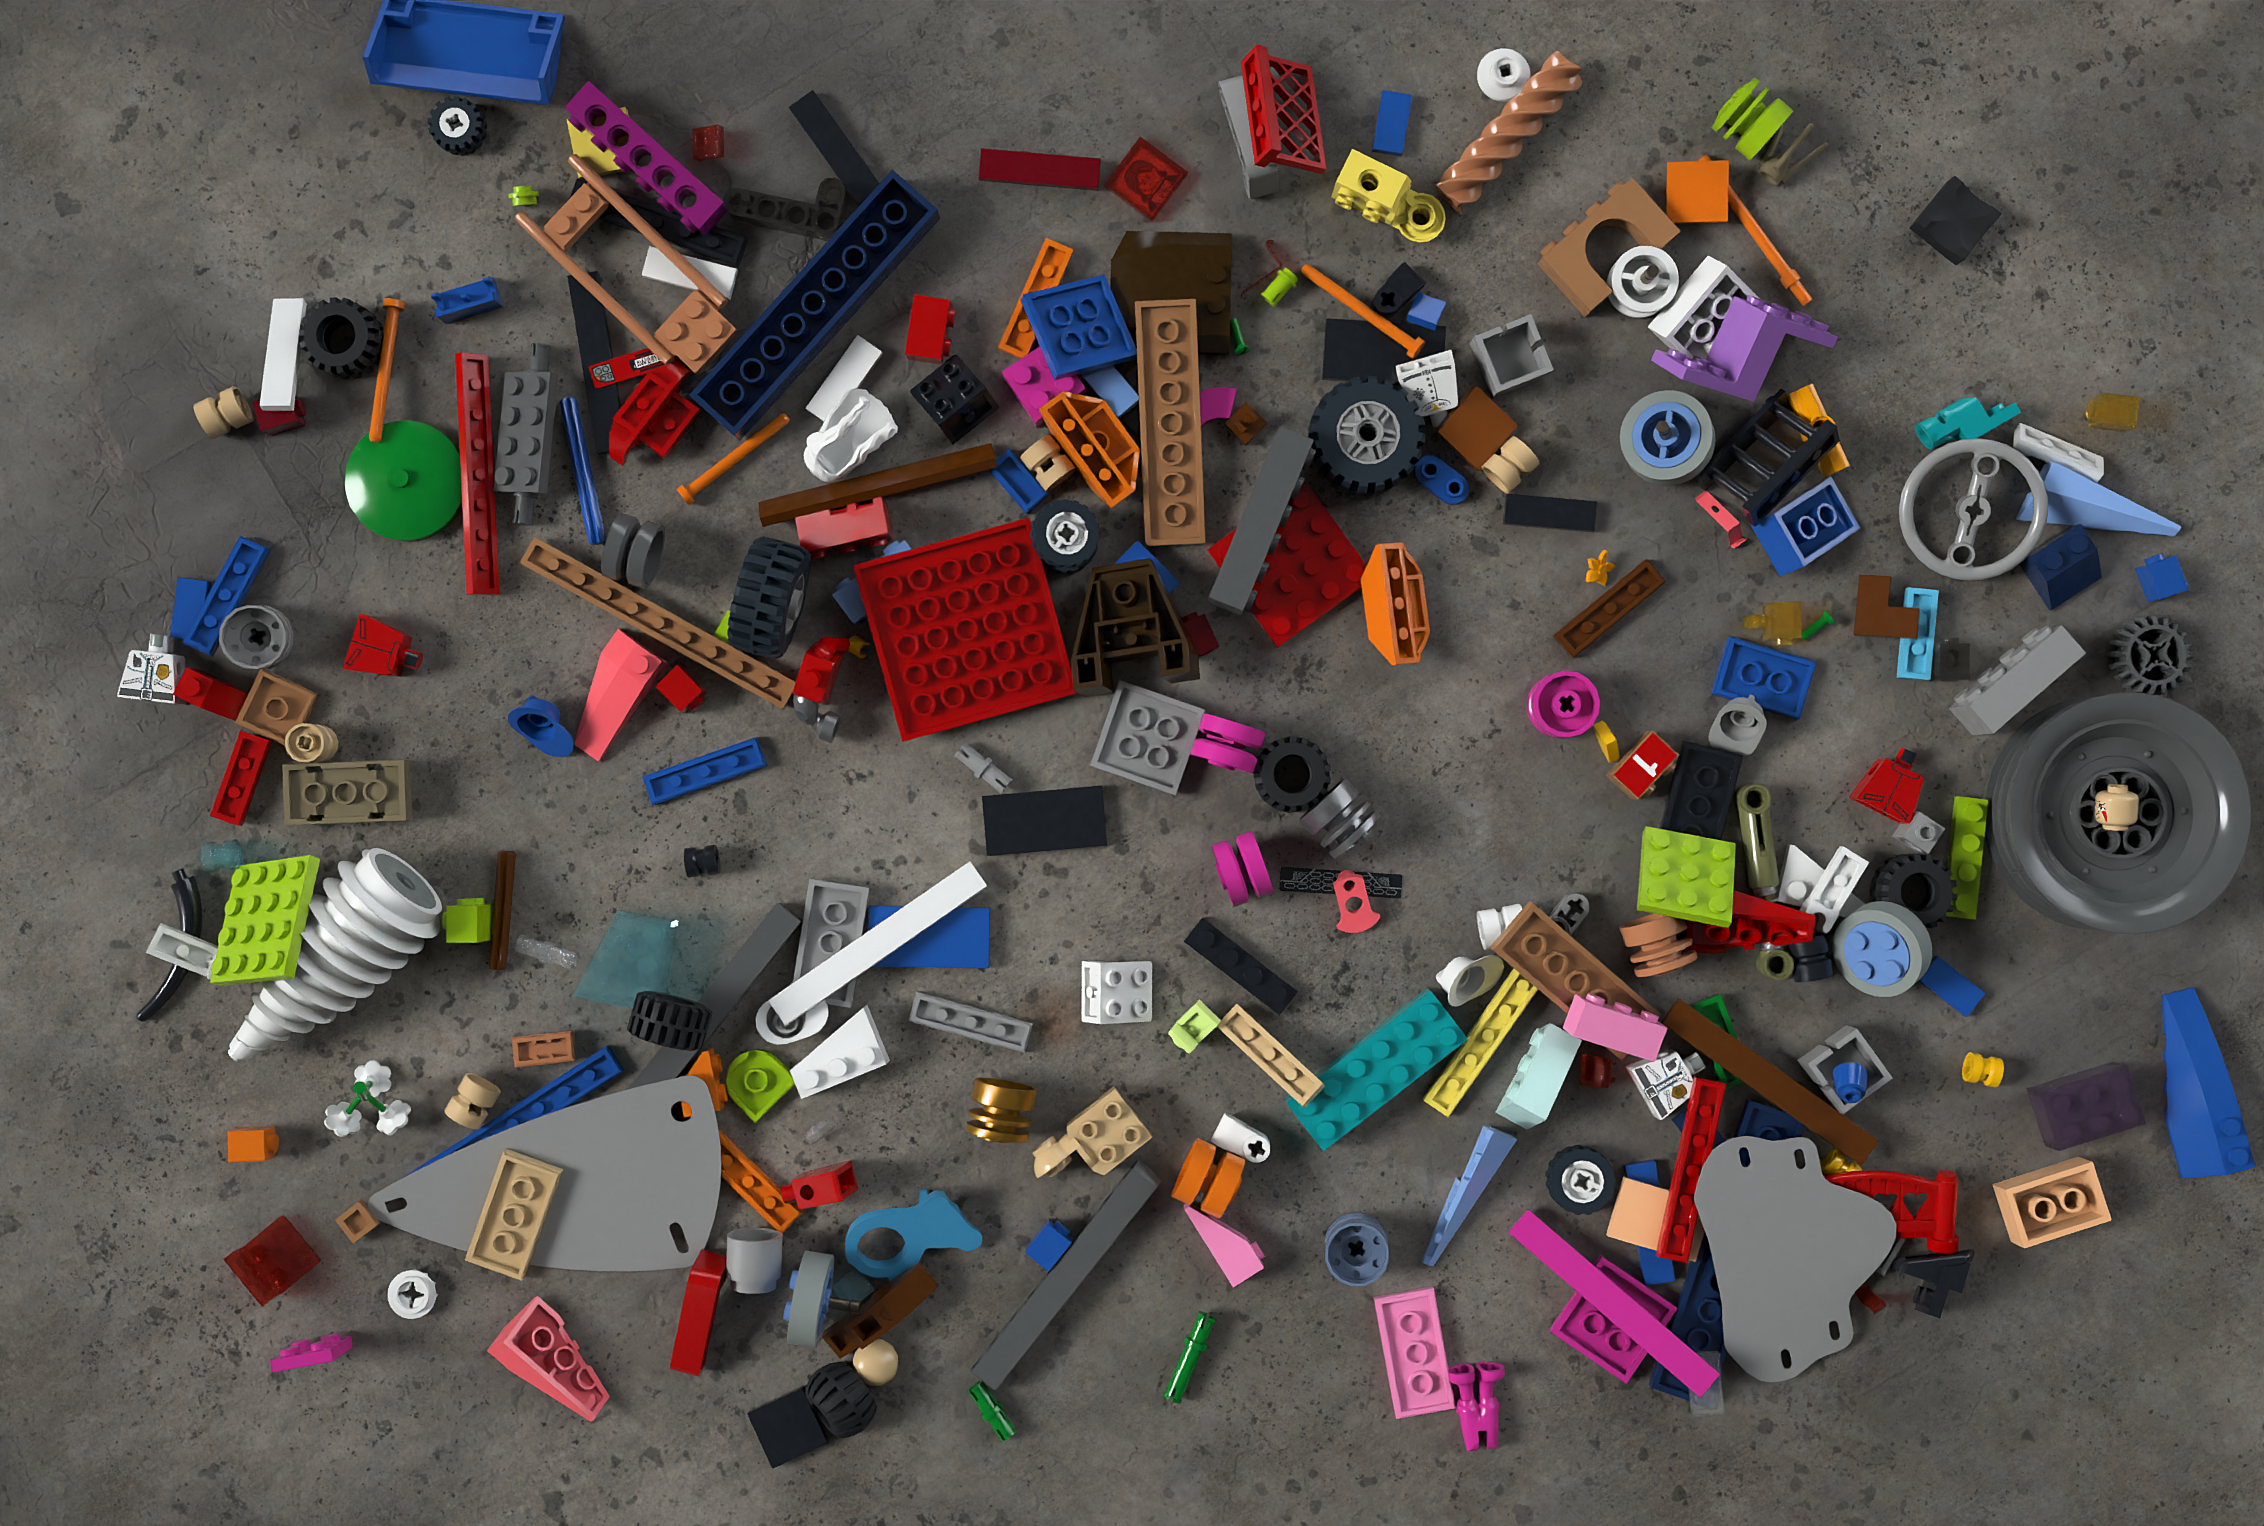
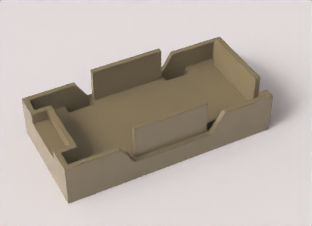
(347, 792)

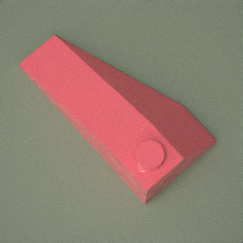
(618, 687)
(545, 1356)

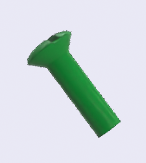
(1241, 348)
(1817, 625)

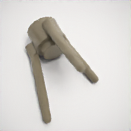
(1775, 168)

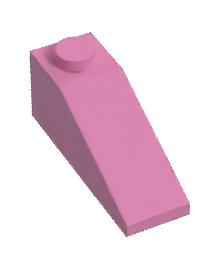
(1229, 1247)

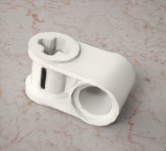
(1236, 1137)

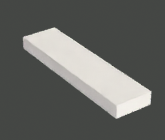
(283, 355)

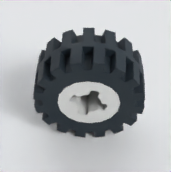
(459, 136)

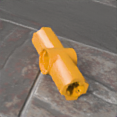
(1808, 407)

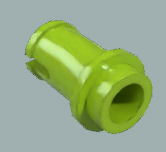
(1279, 286)

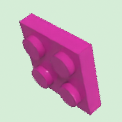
(304, 1353)

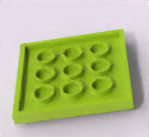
(265, 921)

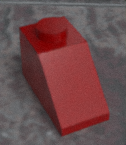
(210, 693)

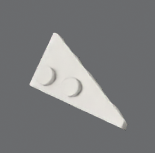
(1800, 877)

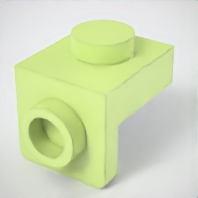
(1193, 1026)

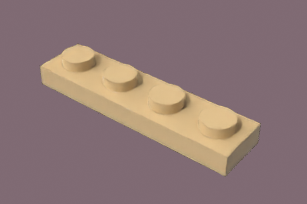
(1270, 1056)

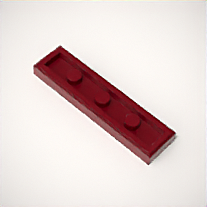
(1039, 169)

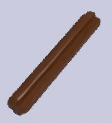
(502, 910)

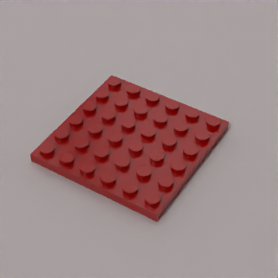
(965, 629)

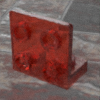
(273, 1261)

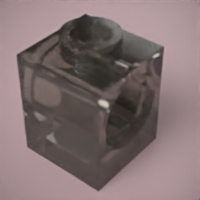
(1961, 668)

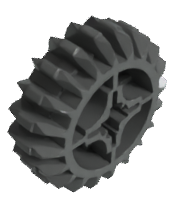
(2169, 667)

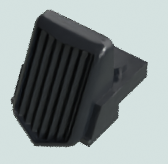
(1940, 1275)

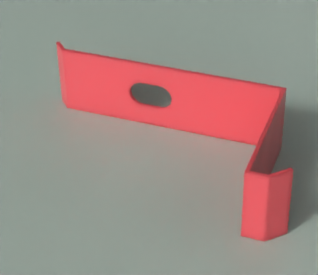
(1723, 517)

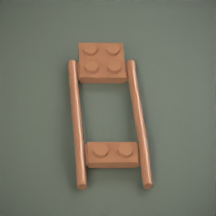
(693, 330)

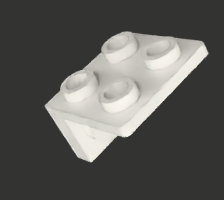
(1116, 992)

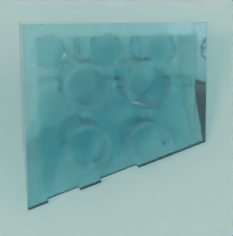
(630, 959)

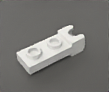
(1834, 888)
(183, 950)

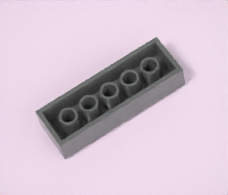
(1262, 516)

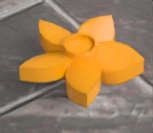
(1599, 568)

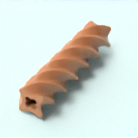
(1504, 134)

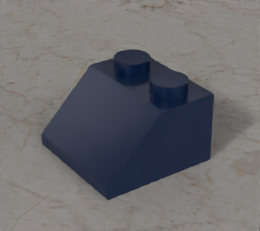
(2063, 566)

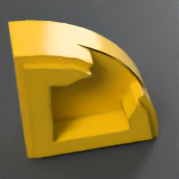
(1607, 741)

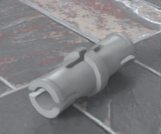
(983, 768)

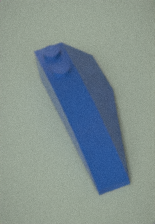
(2201, 1101)

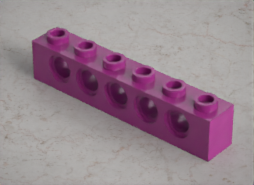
(592, 103)

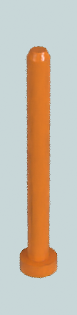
(732, 458)

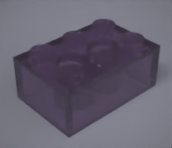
(2086, 1106)

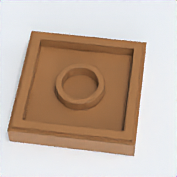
(275, 706)

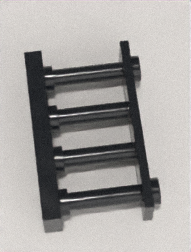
(1777, 482)

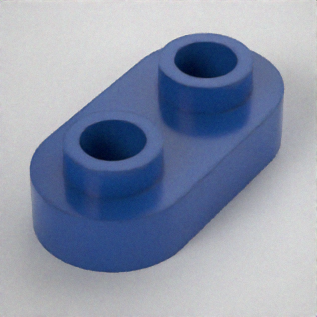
(1439, 482)

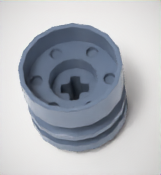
(1364, 1264)

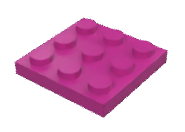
(1597, 1336)

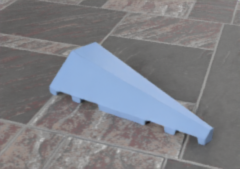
(2084, 502)
(1484, 1161)

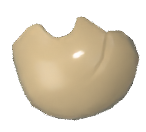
(876, 1363)

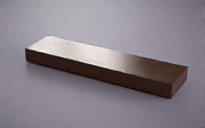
(1609, 608)

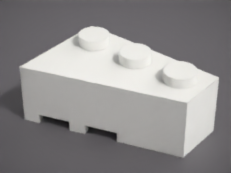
(842, 1056)

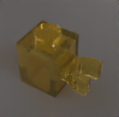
(1779, 622)

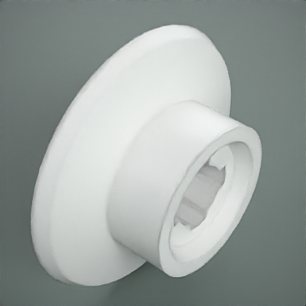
(1490, 77)

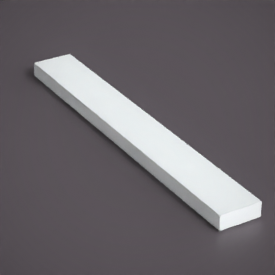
(877, 943)

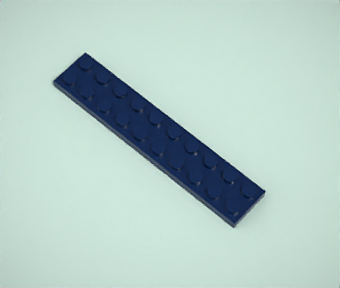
(1699, 1304)

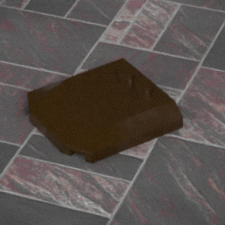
(1174, 268)

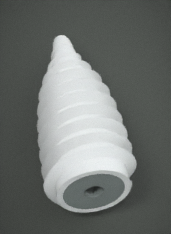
(346, 949)

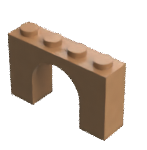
(1626, 208)

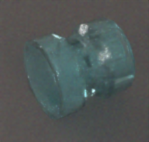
(220, 856)

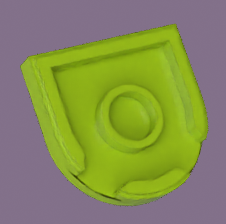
(758, 1082)

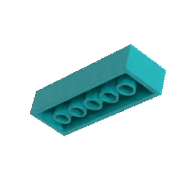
(1379, 1068)

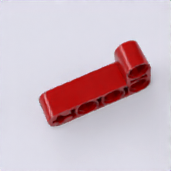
(698, 1313)

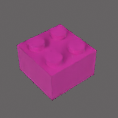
(1035, 386)

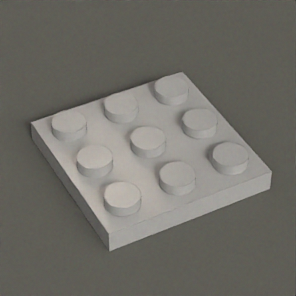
(1147, 737)

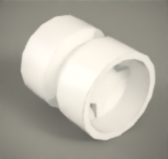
(1493, 923)

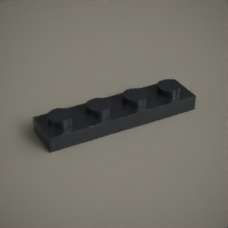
(1240, 966)

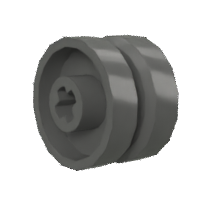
(633, 550)

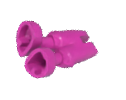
(1480, 1414)

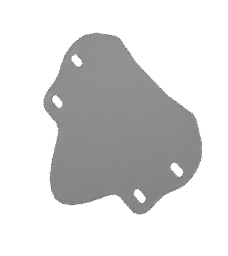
(1786, 1252)

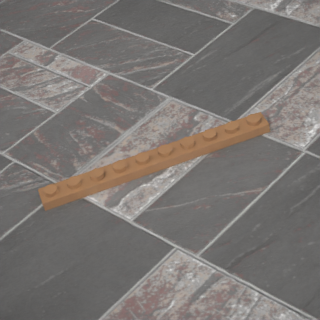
(658, 623)

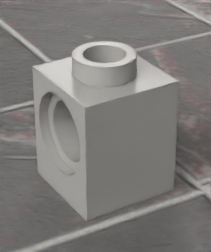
(1919, 834)

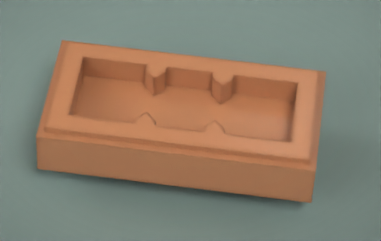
(544, 1048)

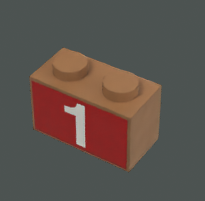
(1643, 766)

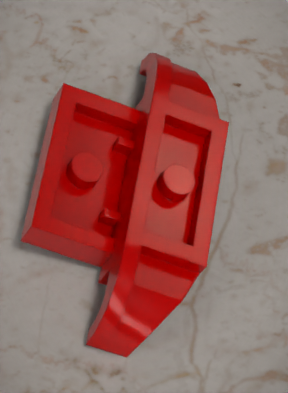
(653, 414)

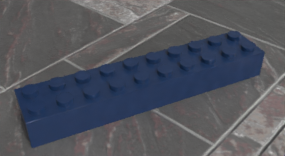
(816, 305)

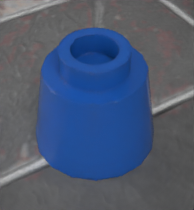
(1850, 1081)

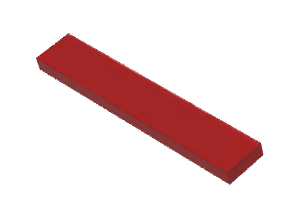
(1694, 1148)

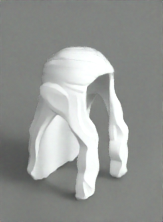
(848, 435)

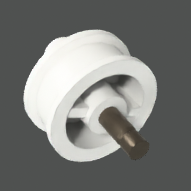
(1642, 281)

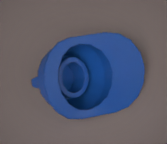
(540, 724)

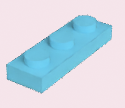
(1916, 655)

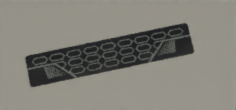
(1322, 882)

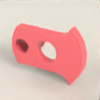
(1359, 919)

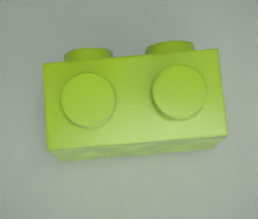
(468, 921)

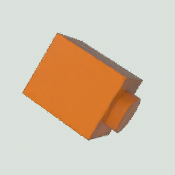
(252, 1144)

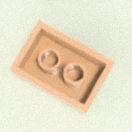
(2051, 1202)

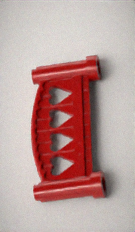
(1935, 1217)

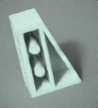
(1539, 1076)

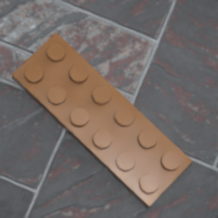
(1560, 964)

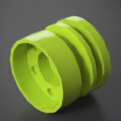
(1751, 118)

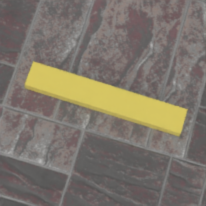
(1481, 1043)

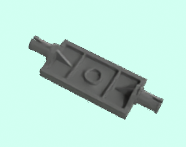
(526, 433)

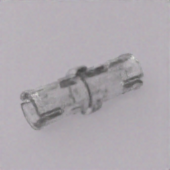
(547, 952)

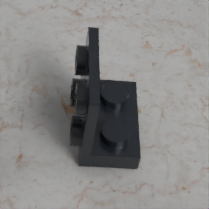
(954, 399)

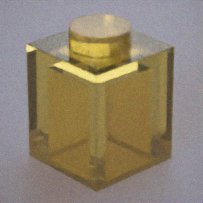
(2113, 412)

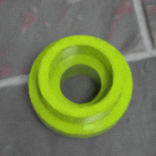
(523, 196)

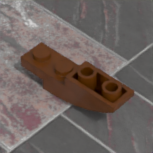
(881, 1312)

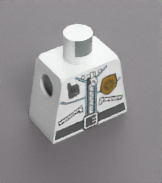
(153, 673)
(1666, 1081)

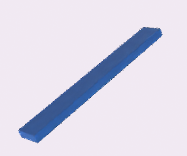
(550, 1098)

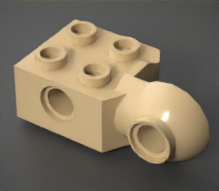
(1100, 1133)

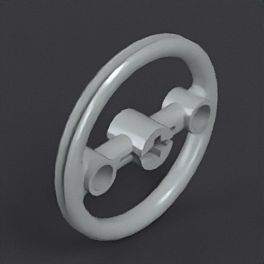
(1980, 449)

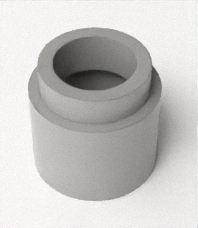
(754, 1259)

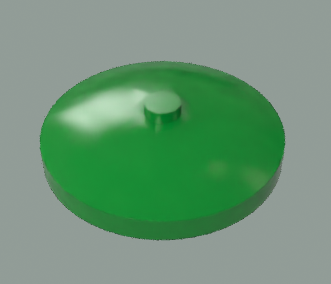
(405, 482)

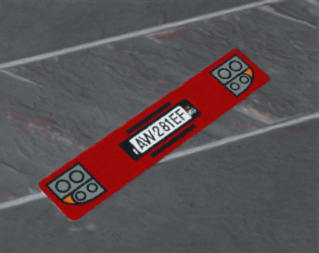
(625, 367)

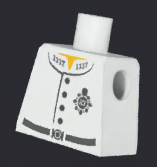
(1431, 384)

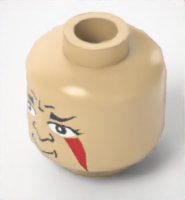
(2116, 808)

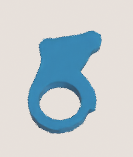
(929, 1224)

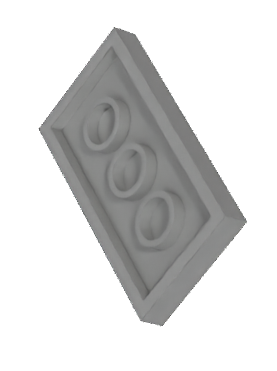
(831, 922)

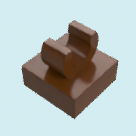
(1245, 423)

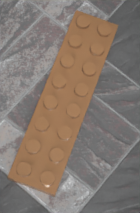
(1170, 422)

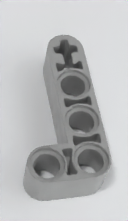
(1257, 179)

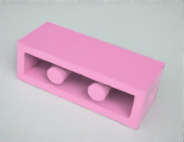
(1615, 1026)

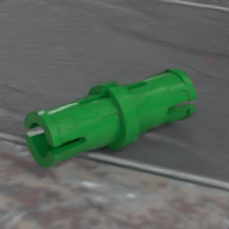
(992, 1410)

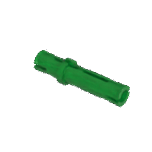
(1194, 1346)

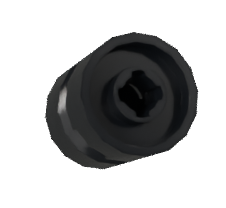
(1810, 959)

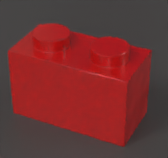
(929, 329)

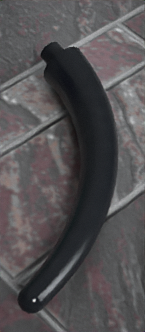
(190, 914)

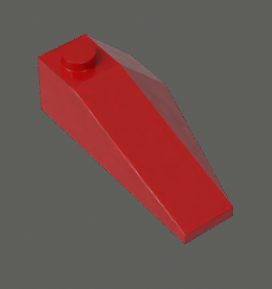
(1752, 923)

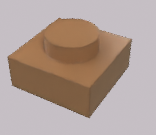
(357, 1221)

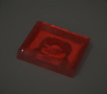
(1146, 179)

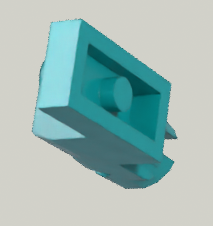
(1962, 421)

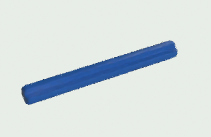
(582, 471)

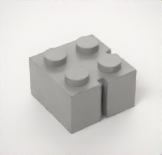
(1509, 360)
(1843, 1047)

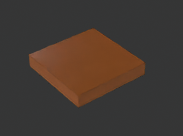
(1476, 428)

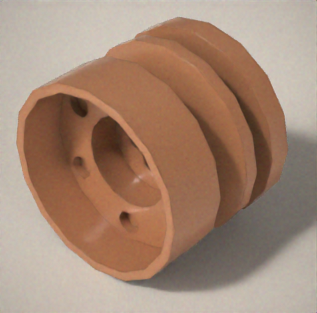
(1658, 943)

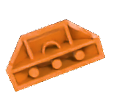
(1094, 443)
(1395, 604)

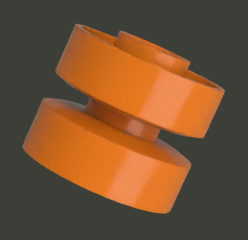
(1217, 1181)

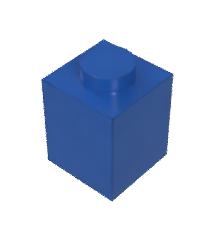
(2161, 577)
(1049, 1244)

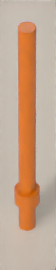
(1789, 277)

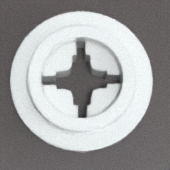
(402, 1303)

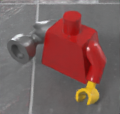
(817, 681)

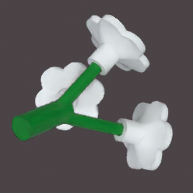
(369, 1082)

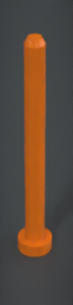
(393, 308)
(1413, 346)

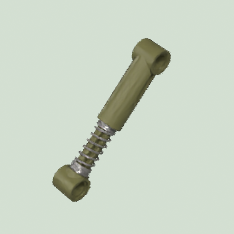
(1761, 868)

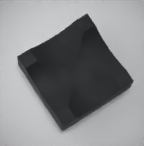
(1955, 221)

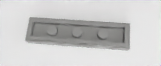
(970, 1022)

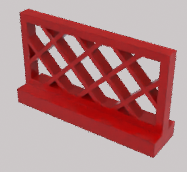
(1264, 110)

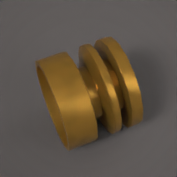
(1000, 1117)

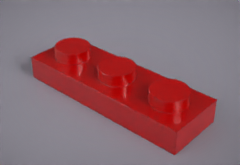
(241, 778)

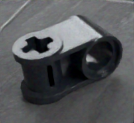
(1398, 289)

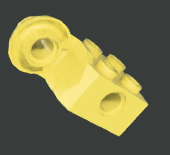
(1390, 197)

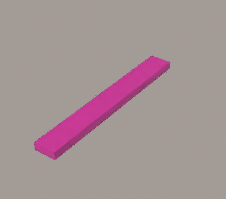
(1614, 1303)

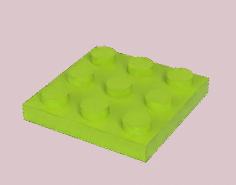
(1686, 877)

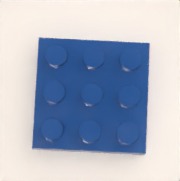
(1079, 327)

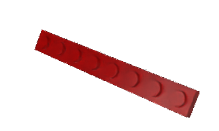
(477, 474)

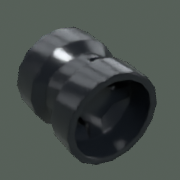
(701, 861)

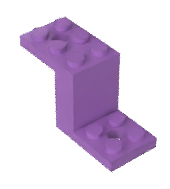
(1744, 347)

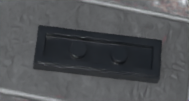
(1549, 512)

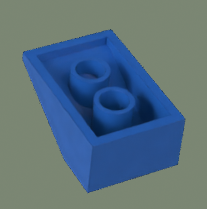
(1805, 527)

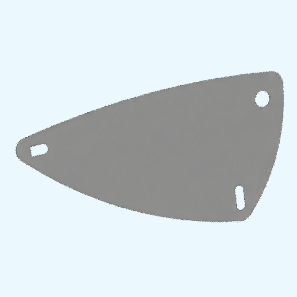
(620, 1186)

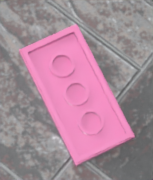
(1414, 1352)

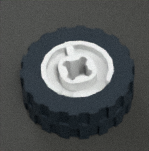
(1064, 533)
(1580, 1180)

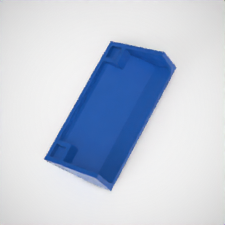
(466, 49)

